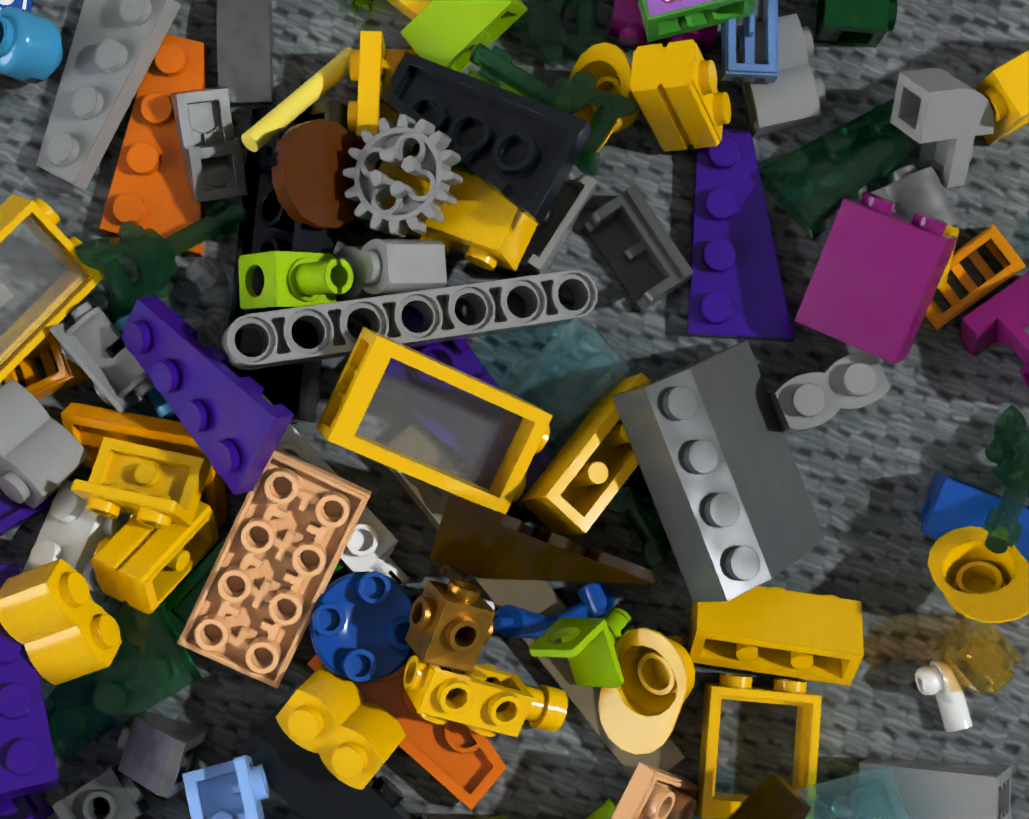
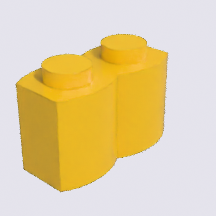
(58, 622)
(336, 722)

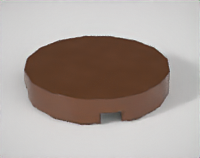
(311, 174)

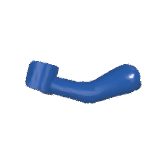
(521, 623)

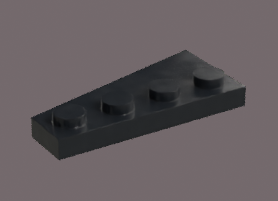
(501, 136)

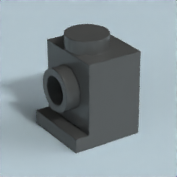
(122, 793)

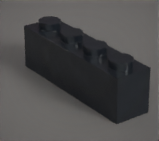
(311, 787)

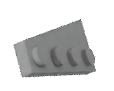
(100, 78)

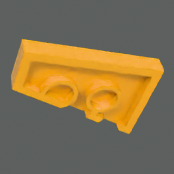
(93, 423)

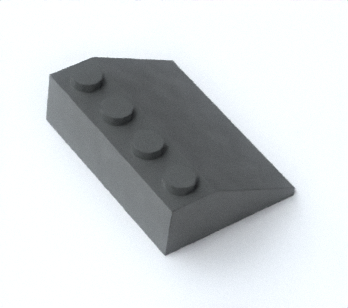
(720, 473)

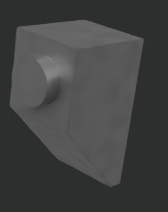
(159, 752)

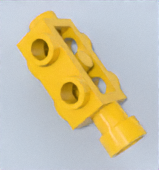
(480, 704)

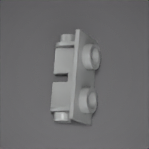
(87, 341)

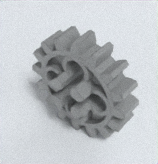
(411, 205)

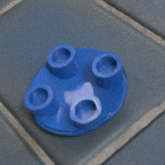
(362, 626)

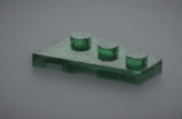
(836, 166)
(141, 675)

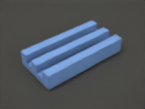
(748, 69)

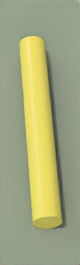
(297, 102)

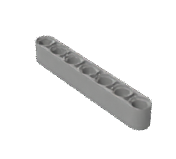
(437, 310)

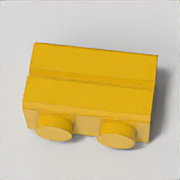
(679, 95)
(148, 562)

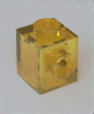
(977, 655)

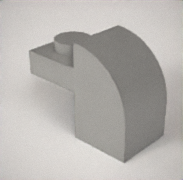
(943, 118)

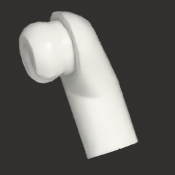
(942, 682)

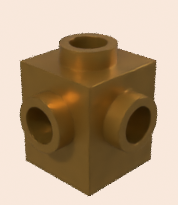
(450, 624)

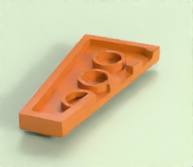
(150, 171)
(448, 752)

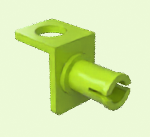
(293, 279)
(587, 646)

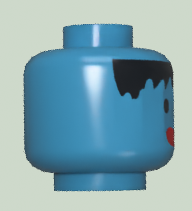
(28, 45)

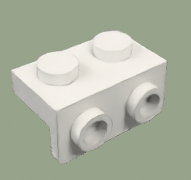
(73, 535)

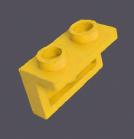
(373, 69)
(145, 482)

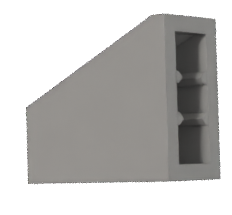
(949, 788)

